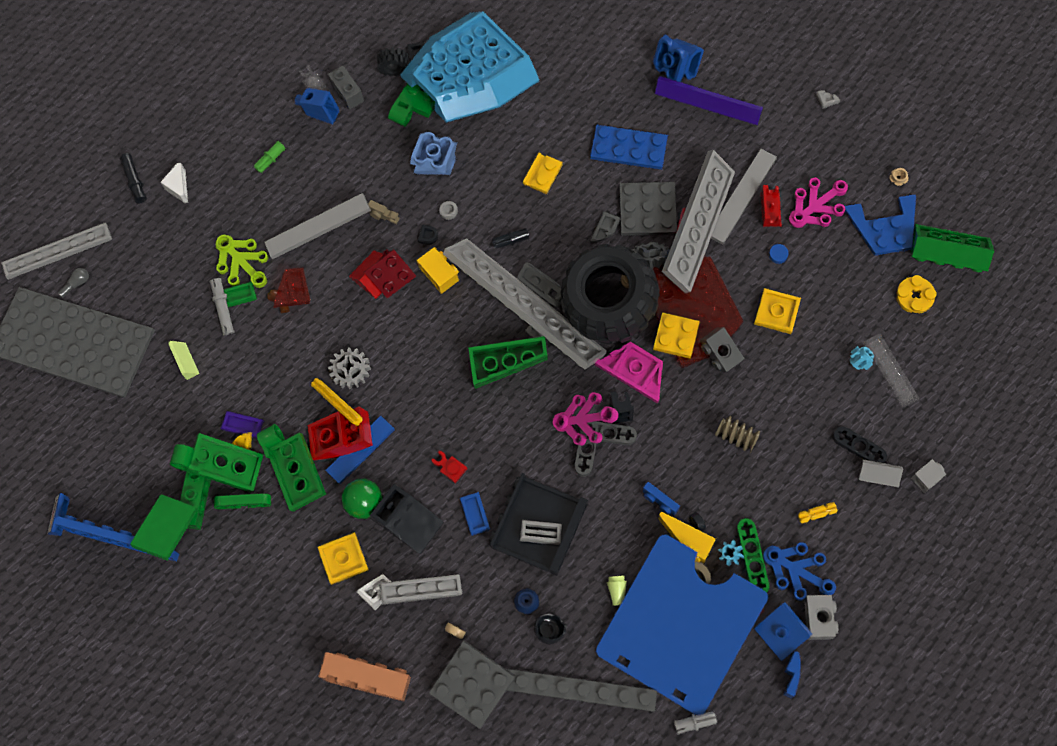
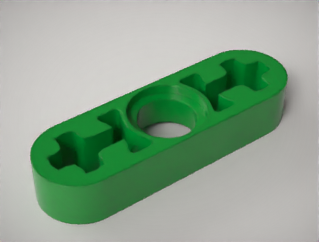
(237, 501)

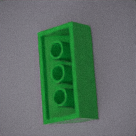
(952, 248)

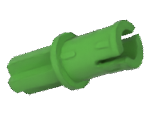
(269, 157)

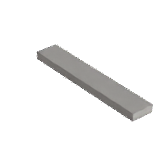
(742, 195)
(317, 226)
(56, 251)

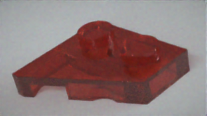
(292, 289)

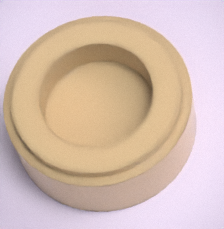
(454, 630)

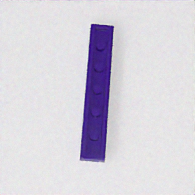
(708, 100)

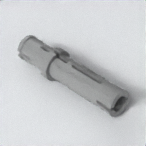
(219, 298)

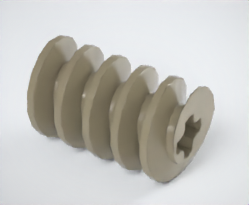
(737, 433)

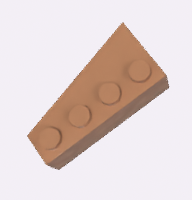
(364, 676)

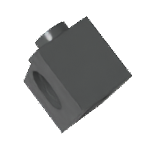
(346, 87)
(731, 355)

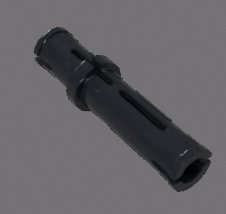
(135, 183)

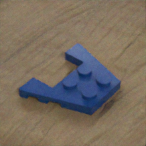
(887, 233)

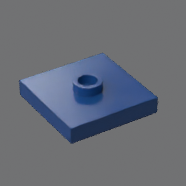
(783, 631)

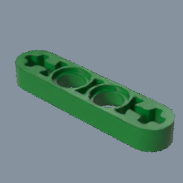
(752, 557)

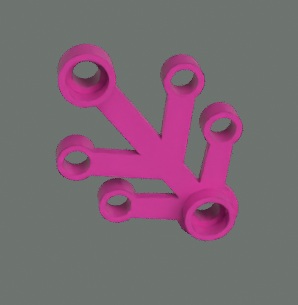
(817, 205)
(583, 418)

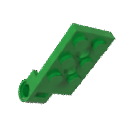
(411, 100)
(282, 456)
(202, 462)

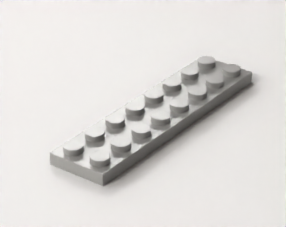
(698, 222)

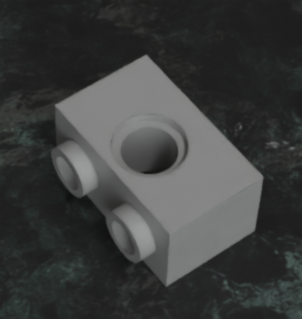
(825, 605)

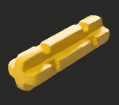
(817, 512)

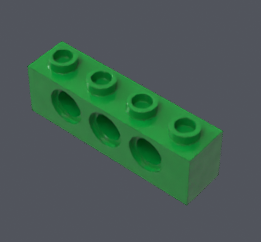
(195, 494)

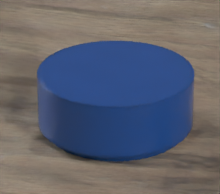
(778, 253)

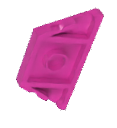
(635, 368)

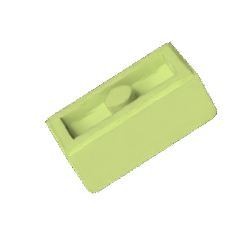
(183, 359)

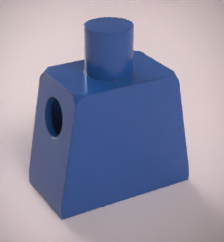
(318, 105)

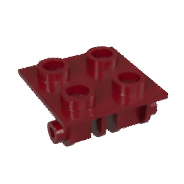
(390, 273)

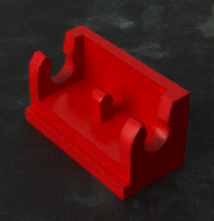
(770, 207)

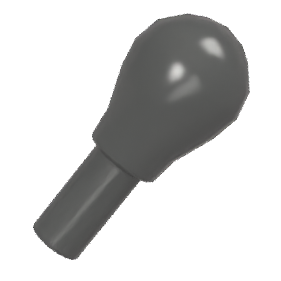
(77, 278)

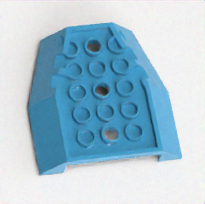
(481, 85)

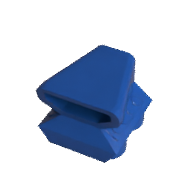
(677, 58)

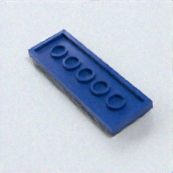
(102, 533)

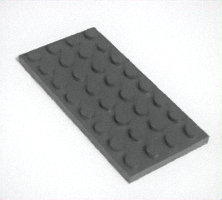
(73, 342)

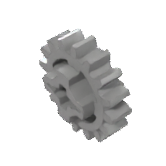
(343, 362)

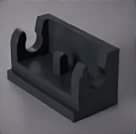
(624, 408)

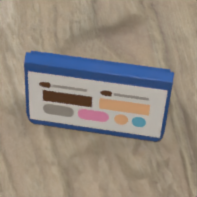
(59, 509)

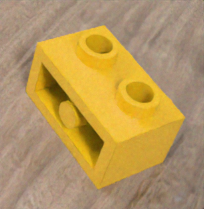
(438, 270)

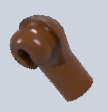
(271, 297)

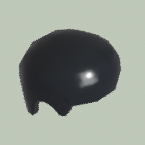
(543, 632)

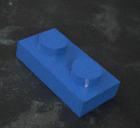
(666, 504)

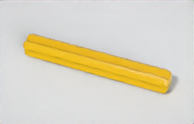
(336, 401)

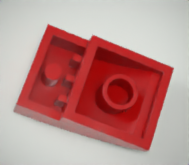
(338, 436)

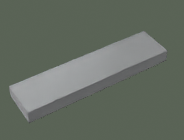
(420, 589)

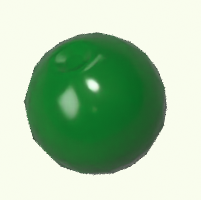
(361, 498)

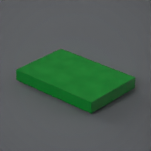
(163, 527)

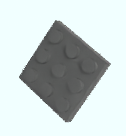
(648, 208)
(472, 684)

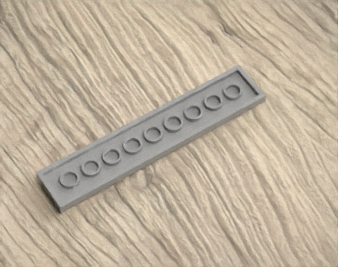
(524, 303)

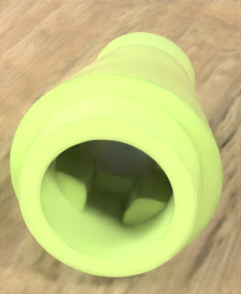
(617, 589)

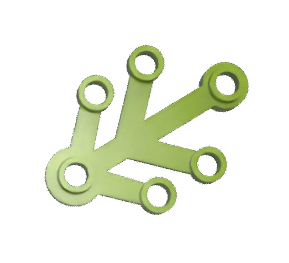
(240, 258)

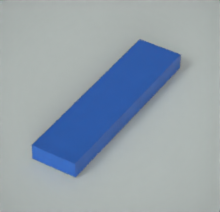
(346, 464)

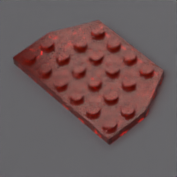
(706, 303)

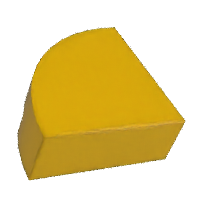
(244, 440)

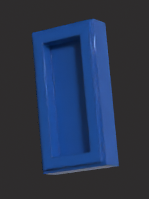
(475, 513)

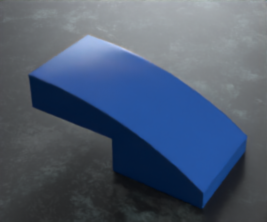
(793, 669)

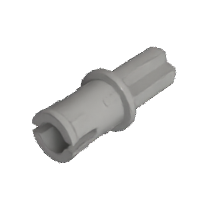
(695, 722)

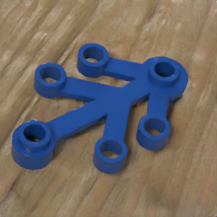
(796, 569)

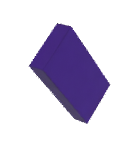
(241, 424)

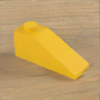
(688, 536)

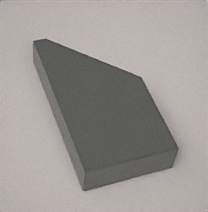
(606, 227)

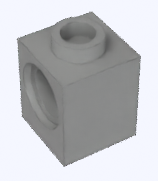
(928, 475)

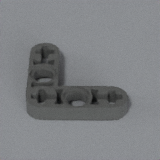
(600, 427)

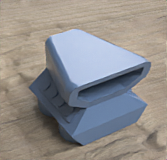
(433, 155)

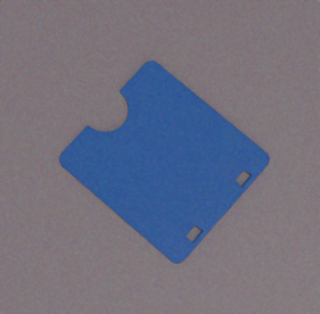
(680, 627)

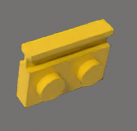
(542, 173)

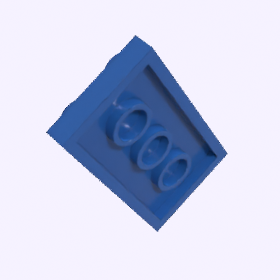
(629, 147)

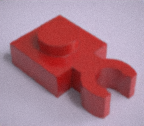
(451, 468)

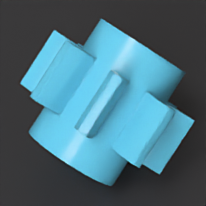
(861, 358)
(725, 551)

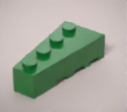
(504, 359)

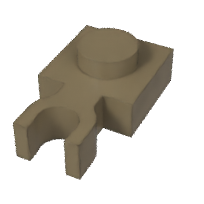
(379, 211)

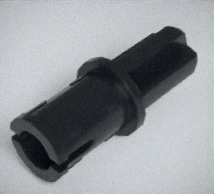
(510, 238)

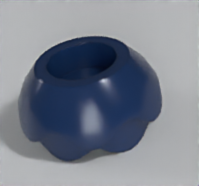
(521, 596)

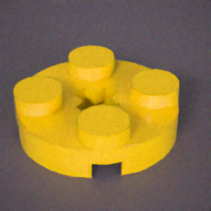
(915, 284)

